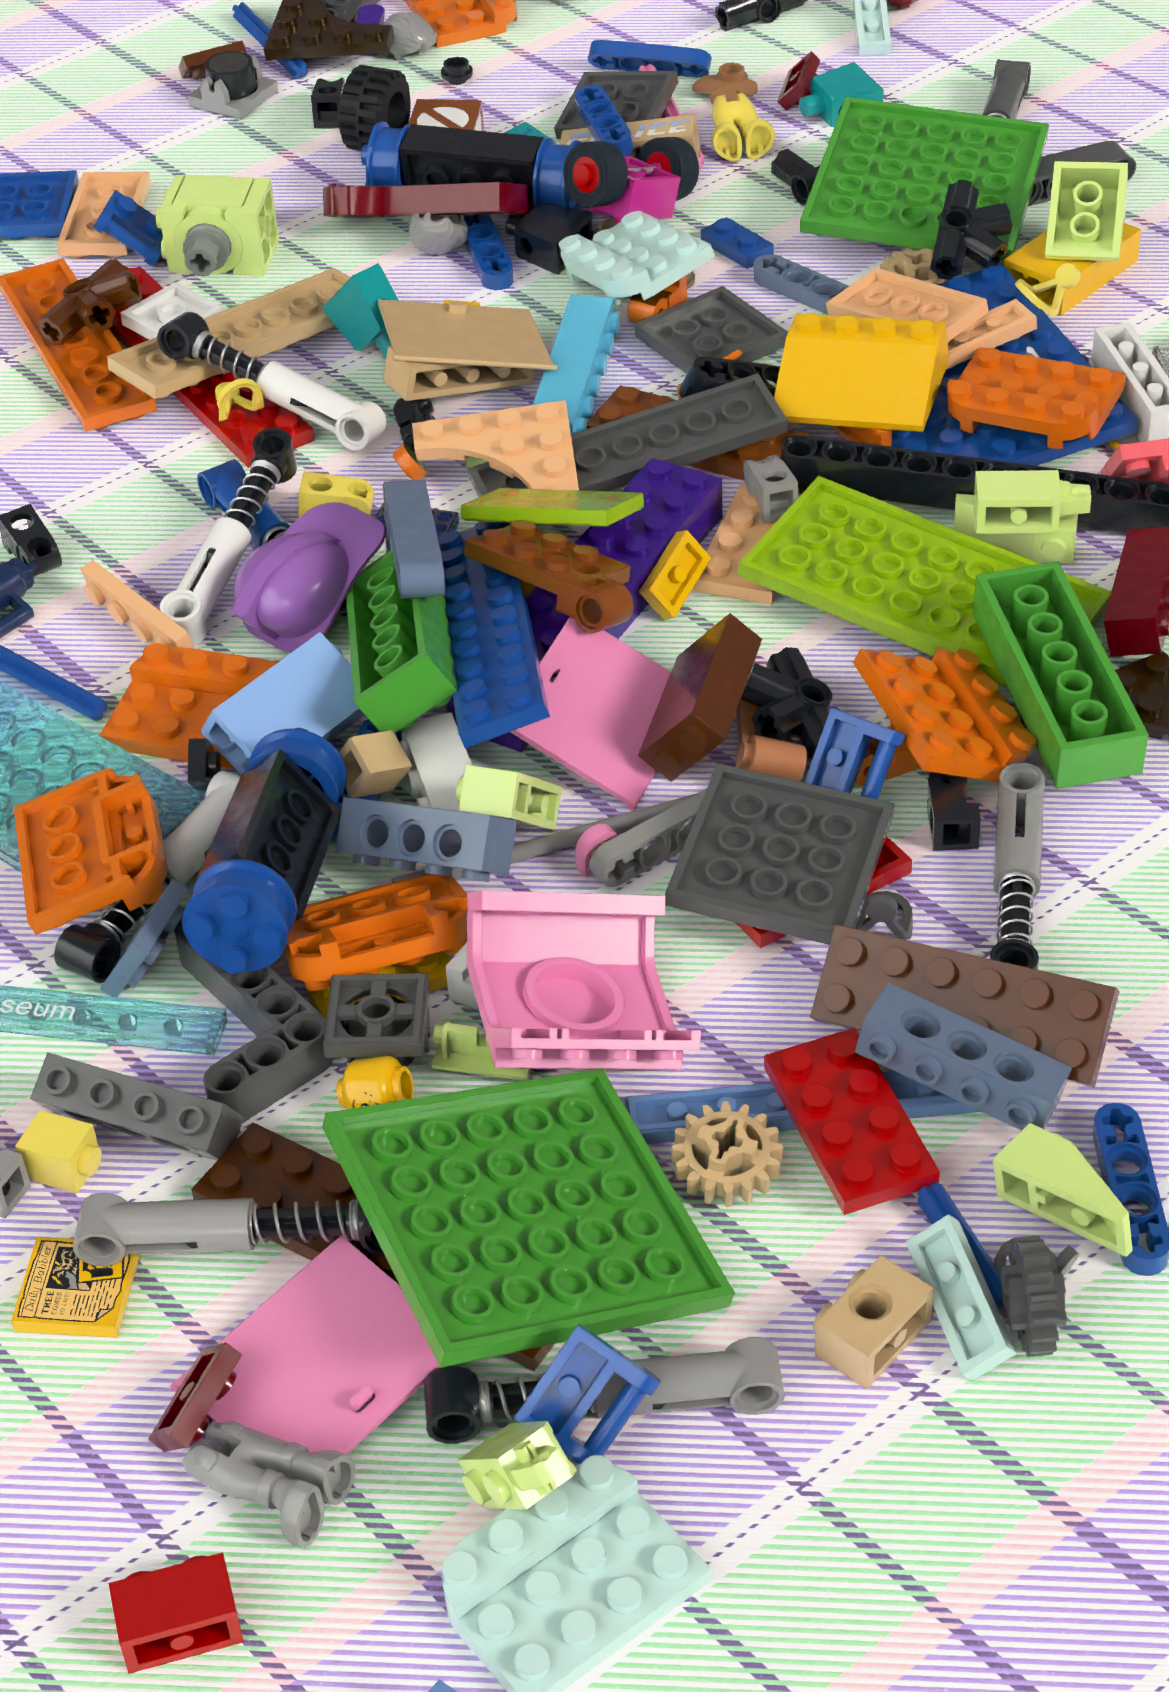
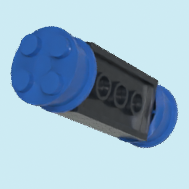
(467, 156)
(266, 852)

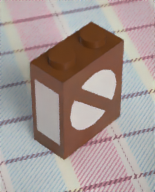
(448, 113)

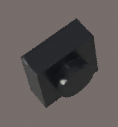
(202, 763)

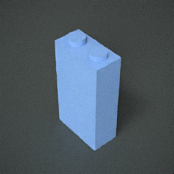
(301, 691)

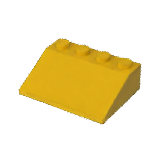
(861, 371)

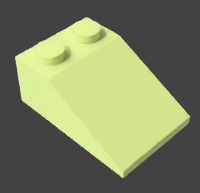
(1087, 211)

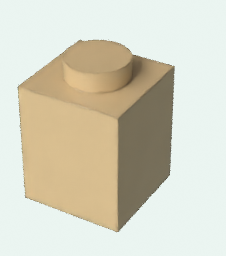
(374, 763)

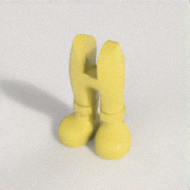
(728, 117)

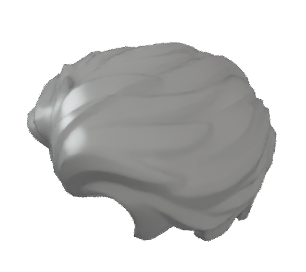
(410, 34)
(437, 233)

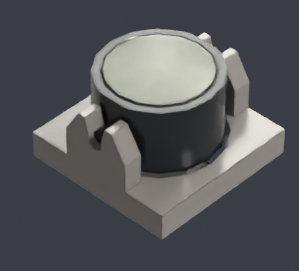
(228, 85)

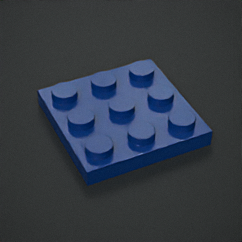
(35, 203)

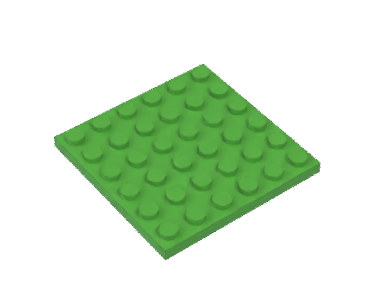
(893, 168)
(524, 1215)

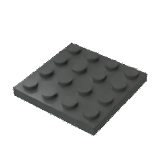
(779, 854)

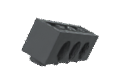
(136, 1107)

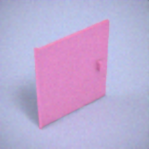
(598, 710)
(324, 1353)

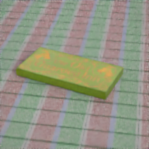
(553, 506)

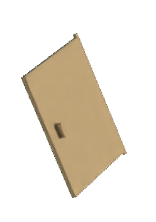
(464, 335)

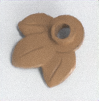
(728, 82)

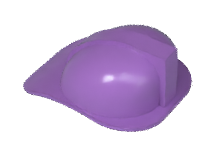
(301, 578)

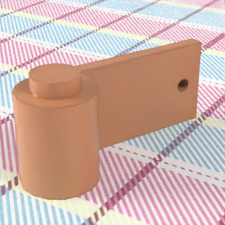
(764, 753)

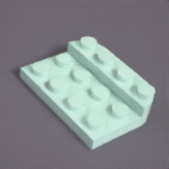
(634, 256)
(567, 1579)

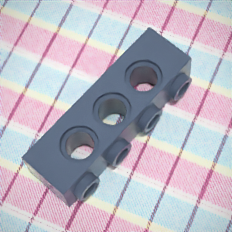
(427, 837)
(962, 1059)

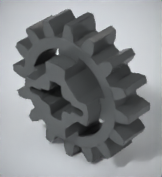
(1033, 1295)

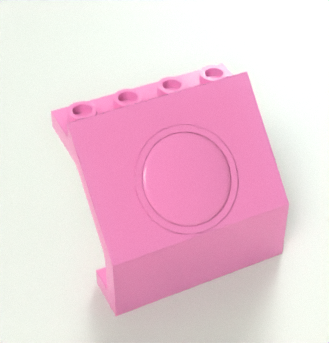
(571, 981)

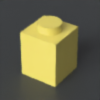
(59, 1151)

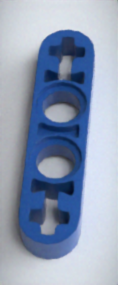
(631, 55)
(603, 118)
(488, 252)
(1136, 1186)

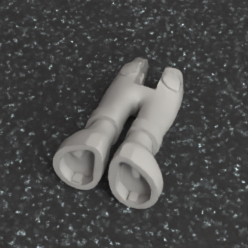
(237, 1471)

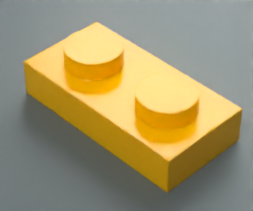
(675, 575)

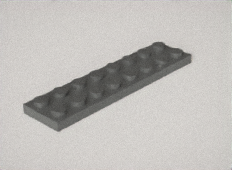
(672, 432)

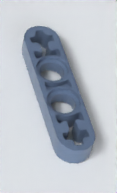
(796, 281)

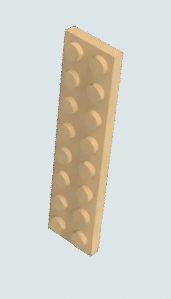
(255, 326)

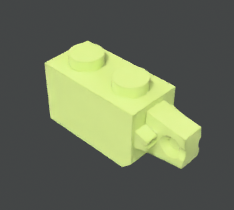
(1025, 501)
(516, 1466)

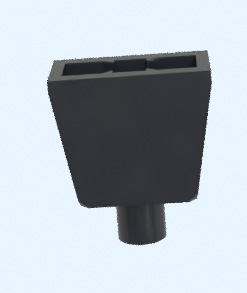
(542, 229)

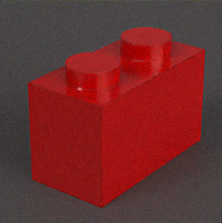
(175, 1612)

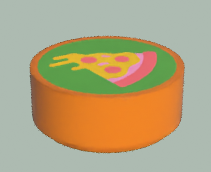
(407, 461)

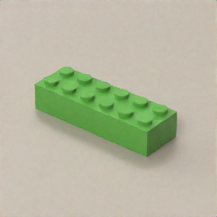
(397, 649)
(1059, 675)

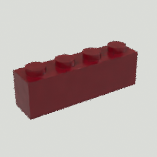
(1139, 598)

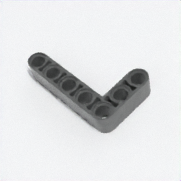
(287, 1032)

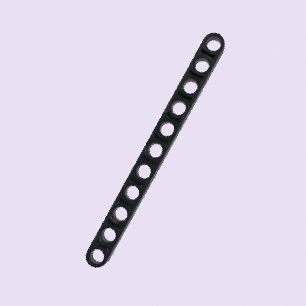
(936, 478)

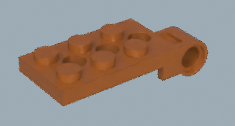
(585, 581)

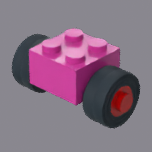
(619, 184)

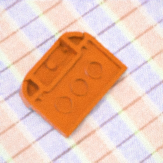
(465, 19)
(1034, 395)
(174, 696)
(948, 712)
(89, 849)
(377, 929)

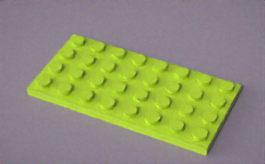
(888, 570)

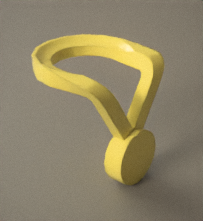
(1066, 277)
(229, 393)

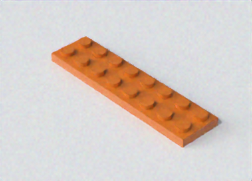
(82, 361)

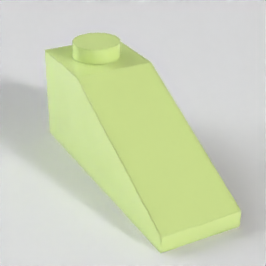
(1034, 546)
(509, 796)
(1059, 1184)

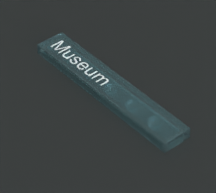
(111, 1020)

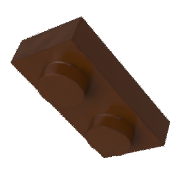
(194, 64)

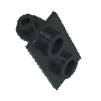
(411, 412)

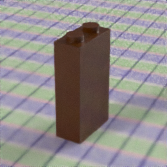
(700, 698)

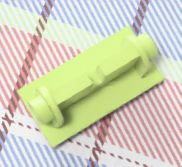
(467, 1051)

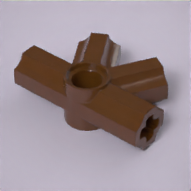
(91, 302)

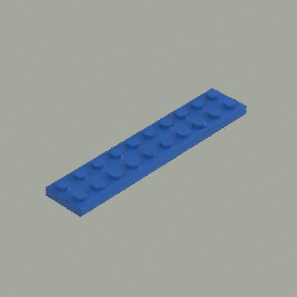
(490, 644)

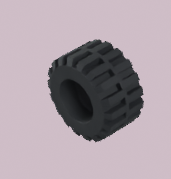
(371, 97)

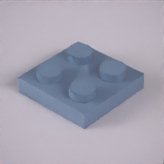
(147, 940)

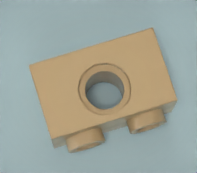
(872, 1321)

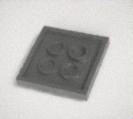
(633, 93)
(711, 328)

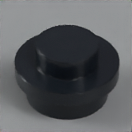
(456, 70)

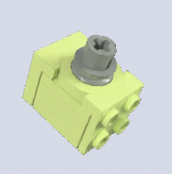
(218, 225)

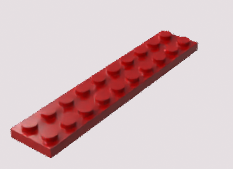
(242, 424)

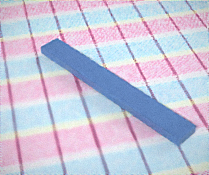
(662, 1113)

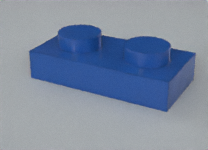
(736, 242)

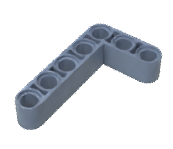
(413, 539)

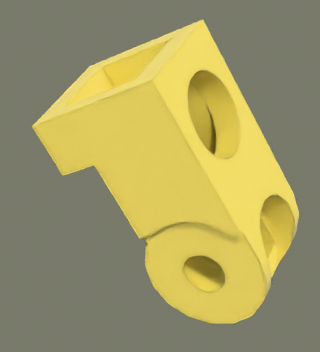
(326, 488)

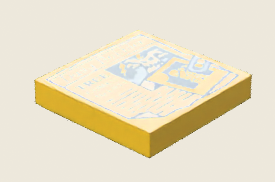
(71, 1295)

